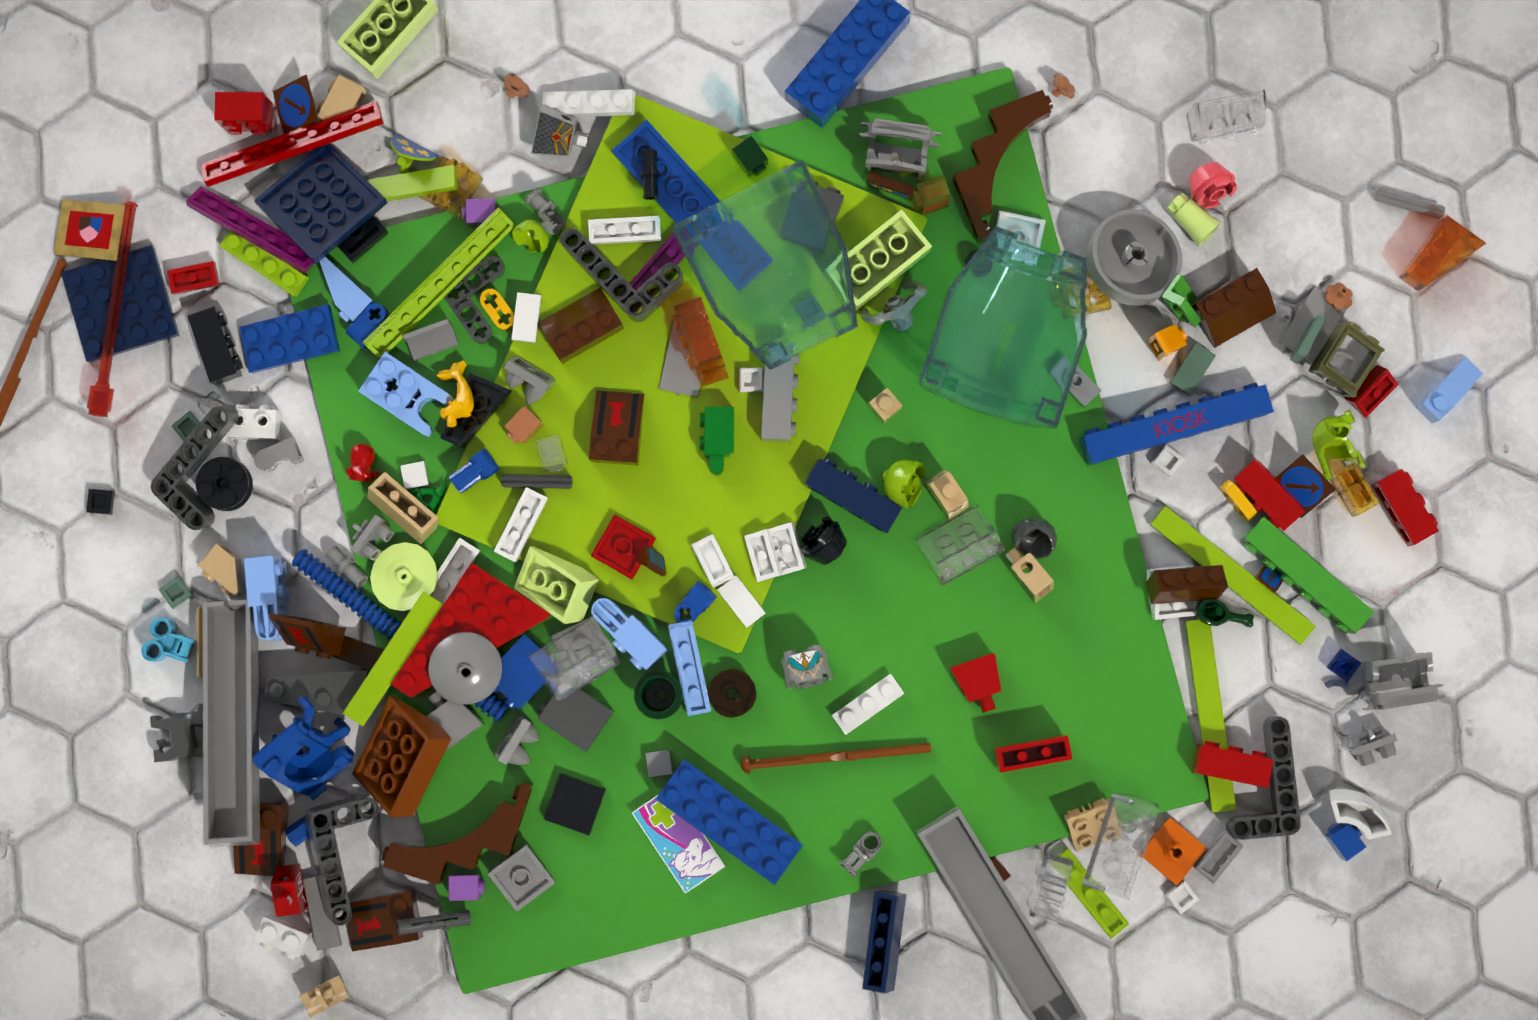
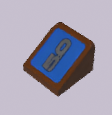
(652, 560)
(1269, 578)

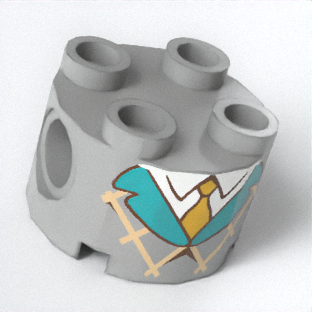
(806, 668)

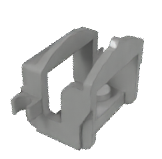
(896, 157)
(1397, 676)

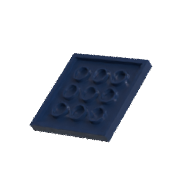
(320, 202)
(144, 309)

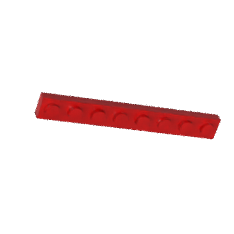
(292, 144)

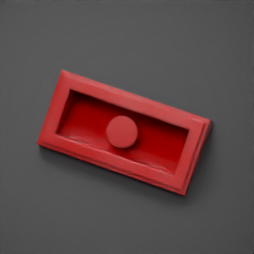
(1373, 390)

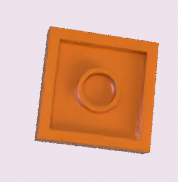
(1173, 851)

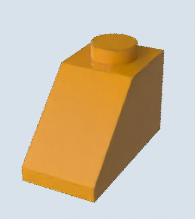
(1167, 341)

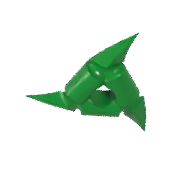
(436, 494)

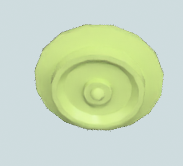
(402, 575)

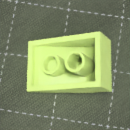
(556, 585)

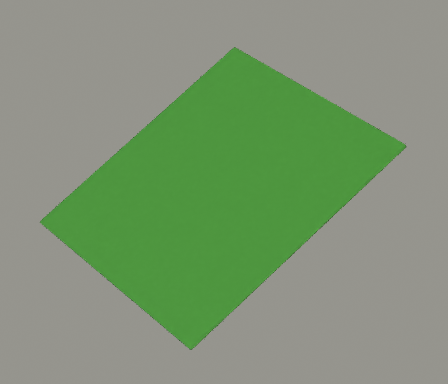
(1069, 665)

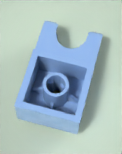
(410, 395)
(266, 593)
(629, 634)

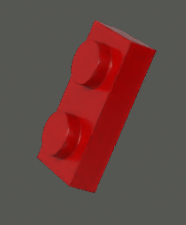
(193, 277)

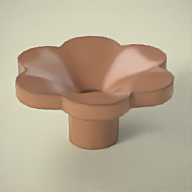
(515, 86)
(1062, 86)
(1338, 296)

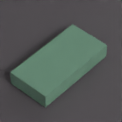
(1307, 339)
(1192, 369)

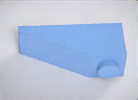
(345, 293)
(1449, 391)

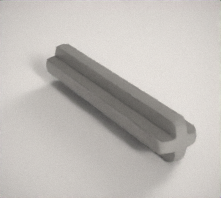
(1409, 203)

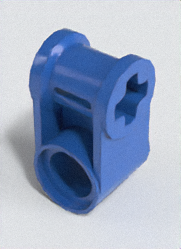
(366, 323)
(696, 600)

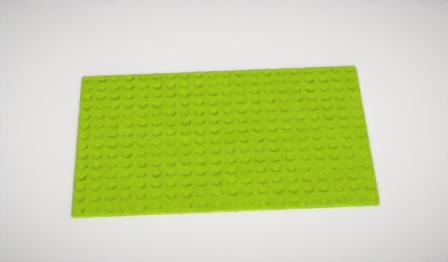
(672, 487)

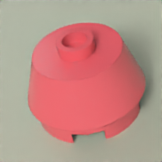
(1211, 184)

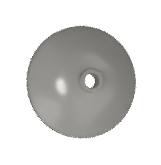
(460, 652)

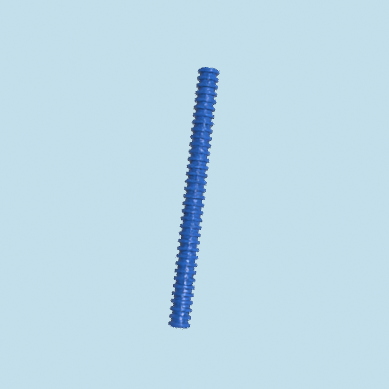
(371, 613)

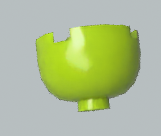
(902, 482)

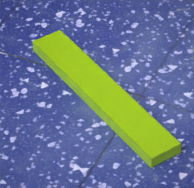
(393, 659)

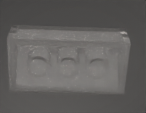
(1121, 845)

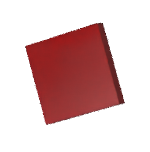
(622, 546)

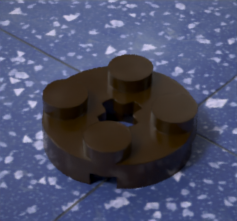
(725, 681)

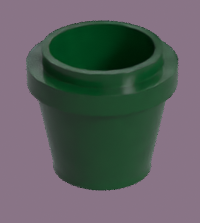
(645, 694)

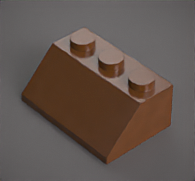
(1235, 307)
(581, 325)

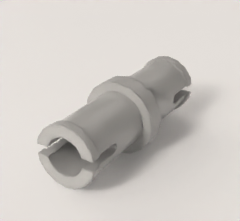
(346, 566)

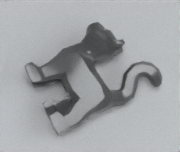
(181, 735)

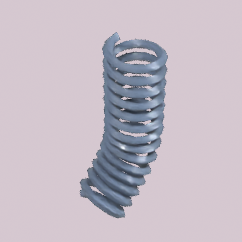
(1331, 683)

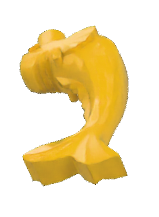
(464, 402)

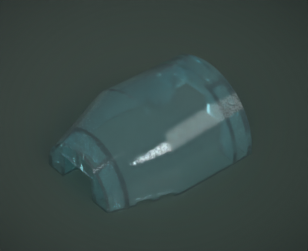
(773, 265)
(1010, 332)

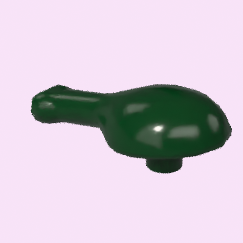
(1215, 613)

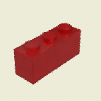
(1268, 494)
(1406, 507)
(1033, 753)
(1233, 764)

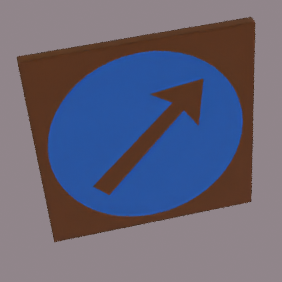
(295, 105)
(1305, 483)

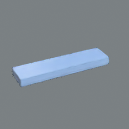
(689, 668)

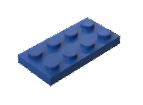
(289, 338)

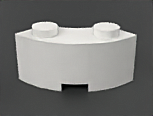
(1361, 811)

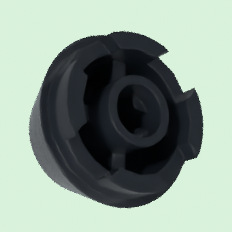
(824, 542)

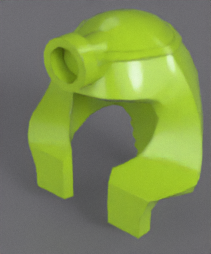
(1330, 442)

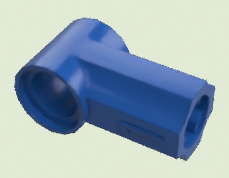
(478, 468)
(298, 832)

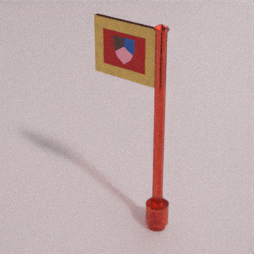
(99, 233)

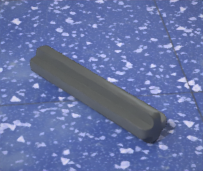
(536, 481)

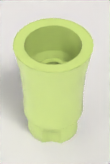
(1193, 219)

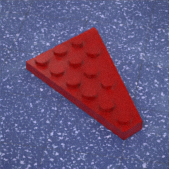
(476, 606)

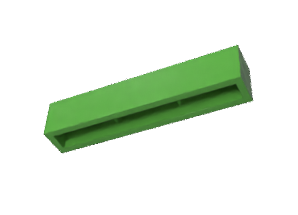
(1307, 576)

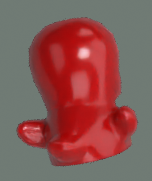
(361, 460)

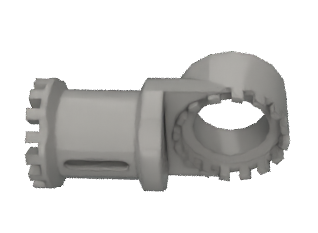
(550, 218)
(862, 852)

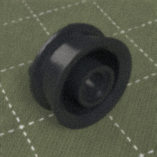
(209, 481)

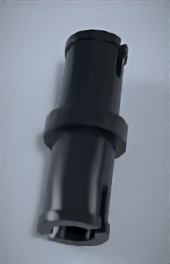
(650, 174)

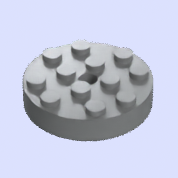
(1138, 235)

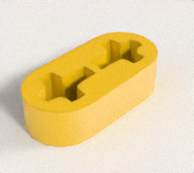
(493, 313)
(1238, 500)

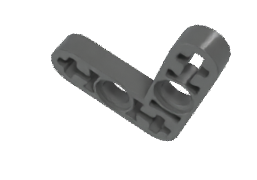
(464, 299)

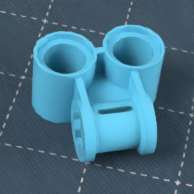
(170, 644)

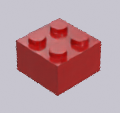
(244, 112)

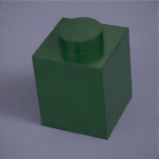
(750, 157)

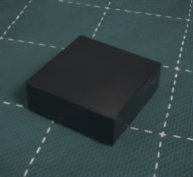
(100, 501)

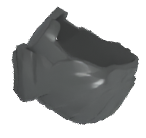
(1034, 537)

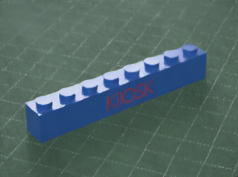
(1176, 424)

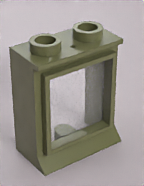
(1347, 358)

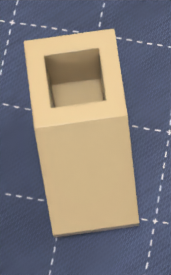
(342, 97)
(224, 568)

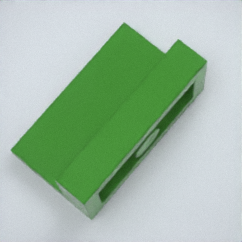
(1180, 299)

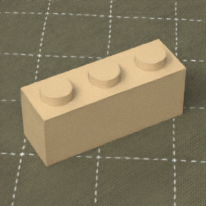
(402, 508)

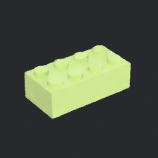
(385, 32)
(885, 257)

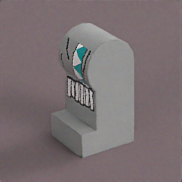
(276, 454)

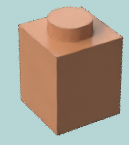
(523, 426)

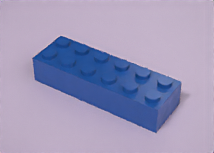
(846, 58)
(729, 822)

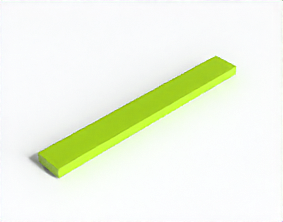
(439, 283)
(1237, 578)
(1209, 706)

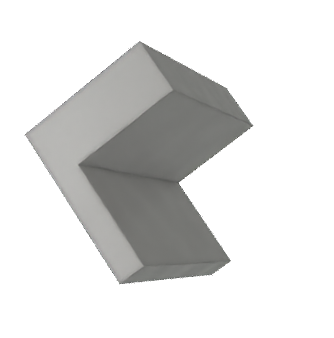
(431, 339)

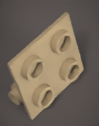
(1086, 825)

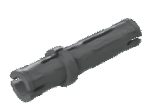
(454, 920)

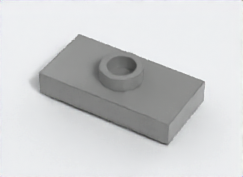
(1083, 388)
(1218, 856)

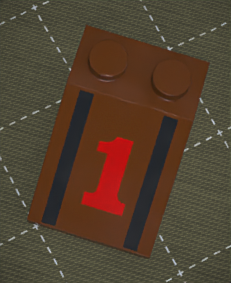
(616, 428)
(309, 635)
(270, 853)
(375, 920)

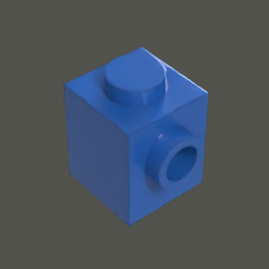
(1345, 840)

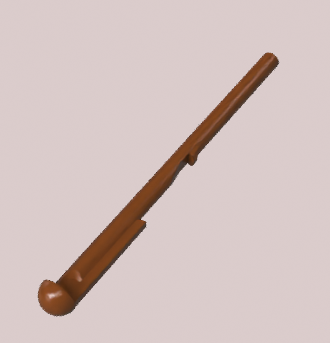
(12, 382)
(850, 755)

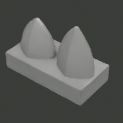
(537, 381)
(509, 749)

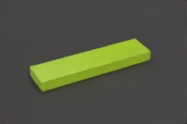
(416, 183)
(1093, 900)

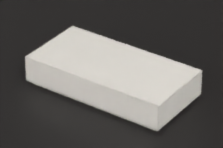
(526, 317)
(712, 560)
(741, 601)

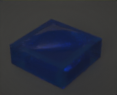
(1344, 665)

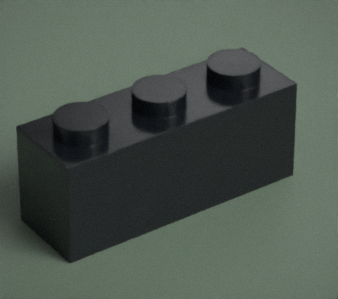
(215, 345)

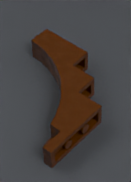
(976, 183)
(495, 834)

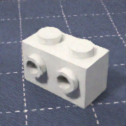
(256, 424)
(283, 935)

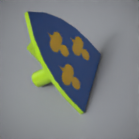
(408, 151)

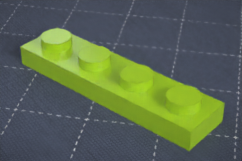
(269, 266)

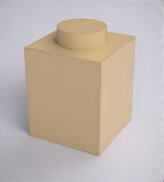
(885, 405)

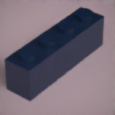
(852, 495)
(884, 941)

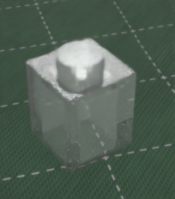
(551, 453)

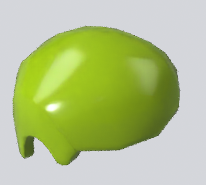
(531, 234)

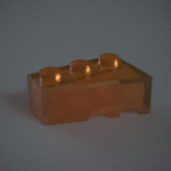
(1440, 252)
(700, 340)

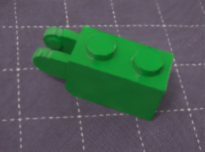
(718, 436)

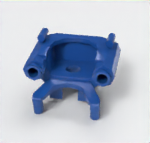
(309, 771)

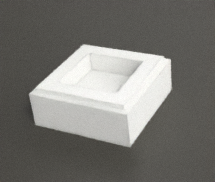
(751, 380)
(1167, 460)
(414, 475)
(1182, 897)

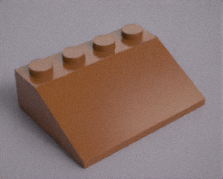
(401, 757)

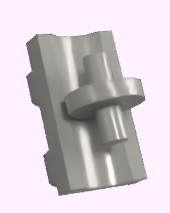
(368, 534)
(1384, 743)

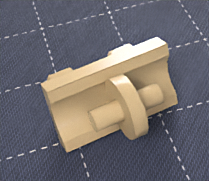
(324, 996)

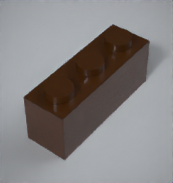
(1186, 584)

